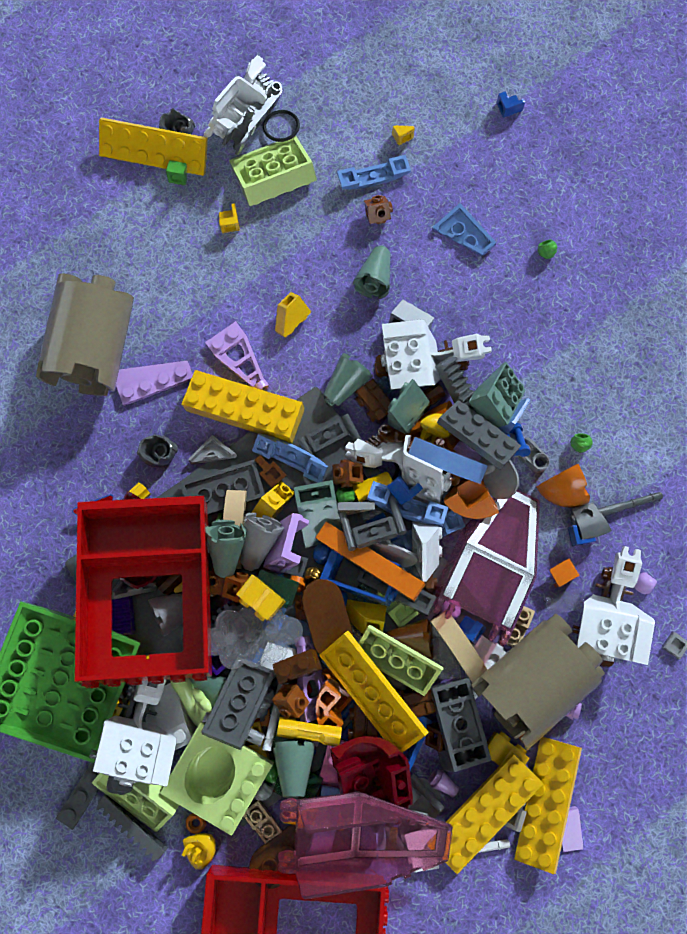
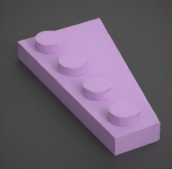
(146, 381)

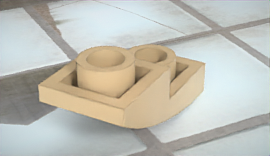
(521, 626)
(262, 821)

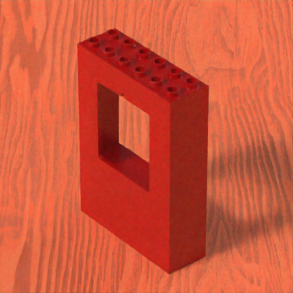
(141, 541)
(242, 907)

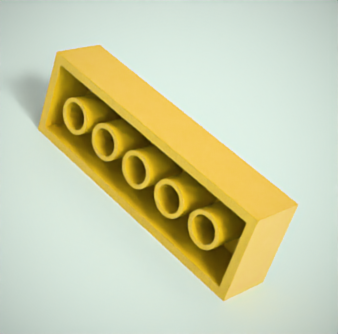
(243, 406)

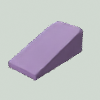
(572, 836)

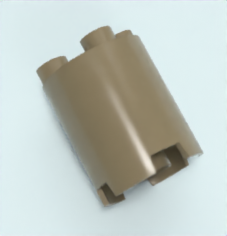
(85, 334)
(540, 680)

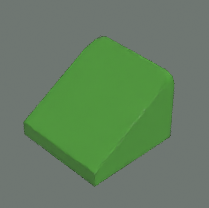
(177, 172)

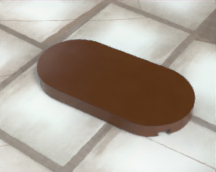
(325, 613)
(267, 855)

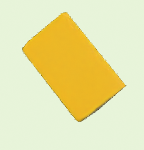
(362, 489)

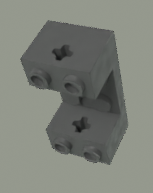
(465, 746)

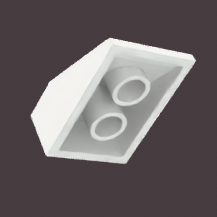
(426, 546)
(172, 717)

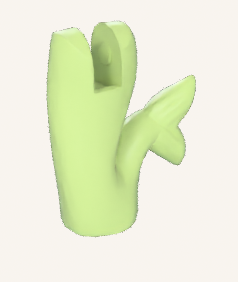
(193, 700)

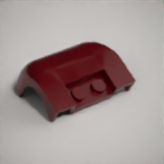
(373, 768)

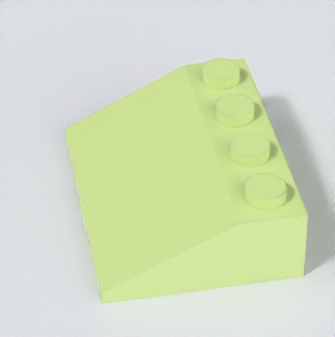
(273, 170)

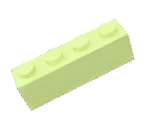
(399, 660)
(142, 802)

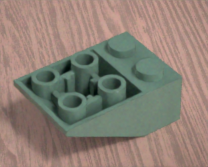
(498, 396)
(408, 408)
(318, 505)

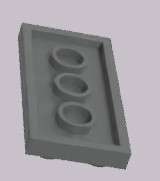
(479, 434)
(215, 484)
(238, 705)

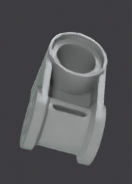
(536, 453)

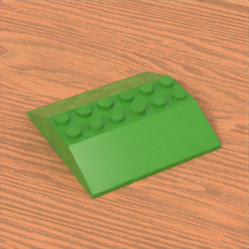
(39, 684)

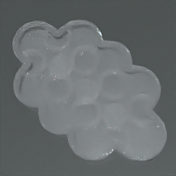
(247, 640)

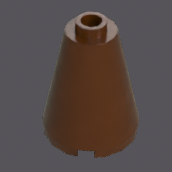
(415, 636)

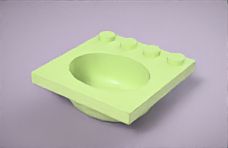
(216, 780)

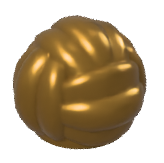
(312, 574)

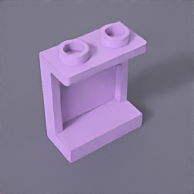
(280, 556)

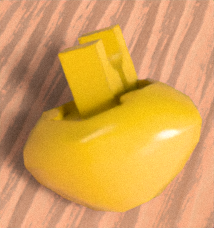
(432, 428)
(199, 849)

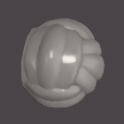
(264, 791)

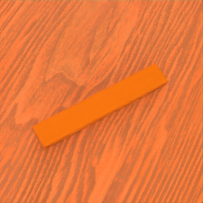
(372, 563)

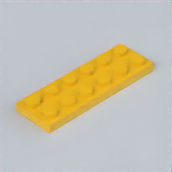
(151, 145)
(373, 692)
(549, 807)
(489, 810)

